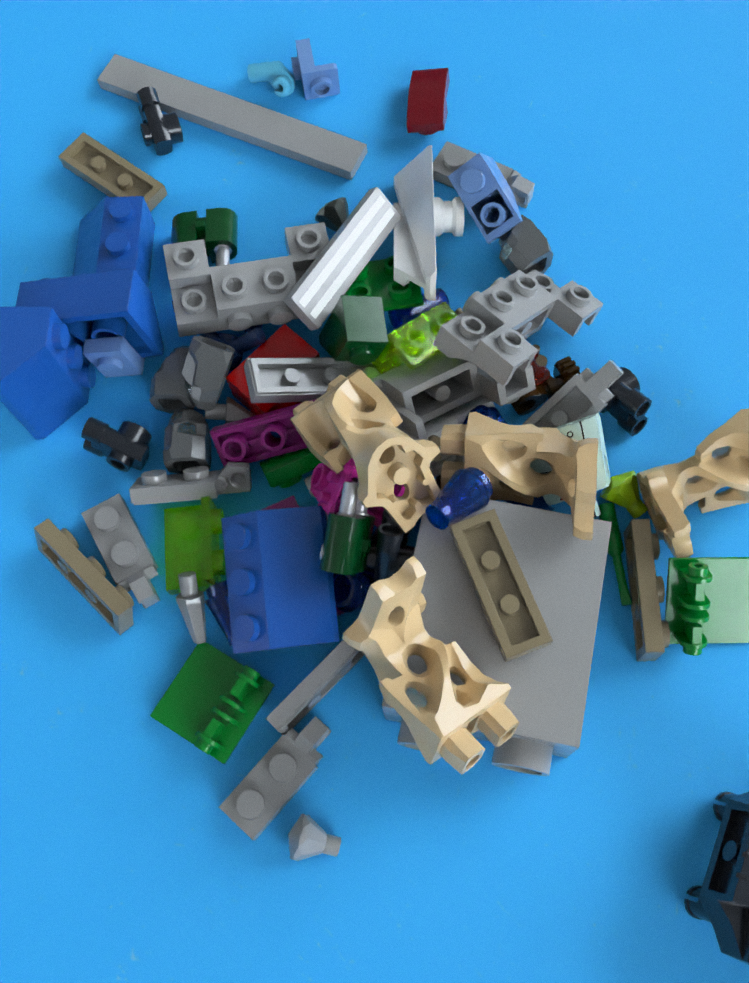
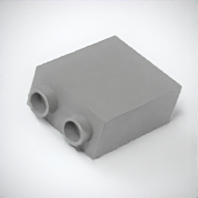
(547, 683)

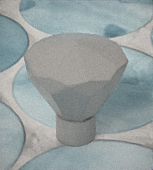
(309, 840)

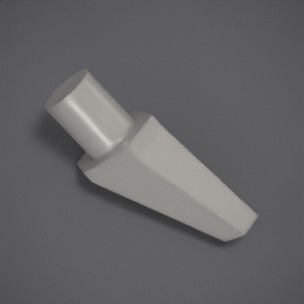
(229, 412)
(192, 606)

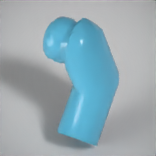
(275, 73)

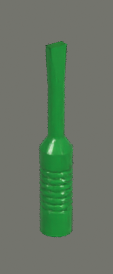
(615, 549)

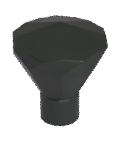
(333, 213)

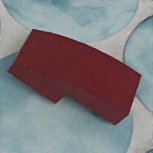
(427, 101)

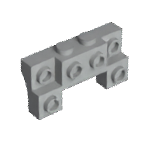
(242, 292)
(508, 312)
(442, 386)

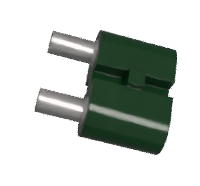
(217, 229)
(347, 535)

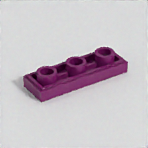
(251, 439)

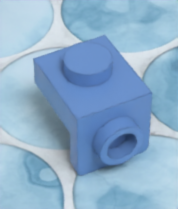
(317, 80)
(113, 356)

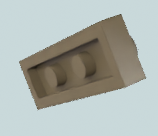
(110, 171)
(85, 575)
(500, 585)
(645, 590)

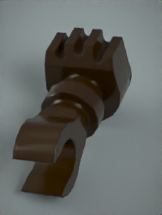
(563, 372)

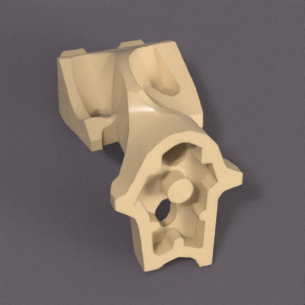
(361, 424)
(506, 455)
(717, 463)
(431, 705)

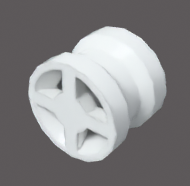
(449, 217)

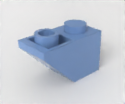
(486, 196)

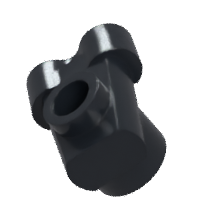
(157, 128)
(628, 403)
(122, 448)
(388, 554)

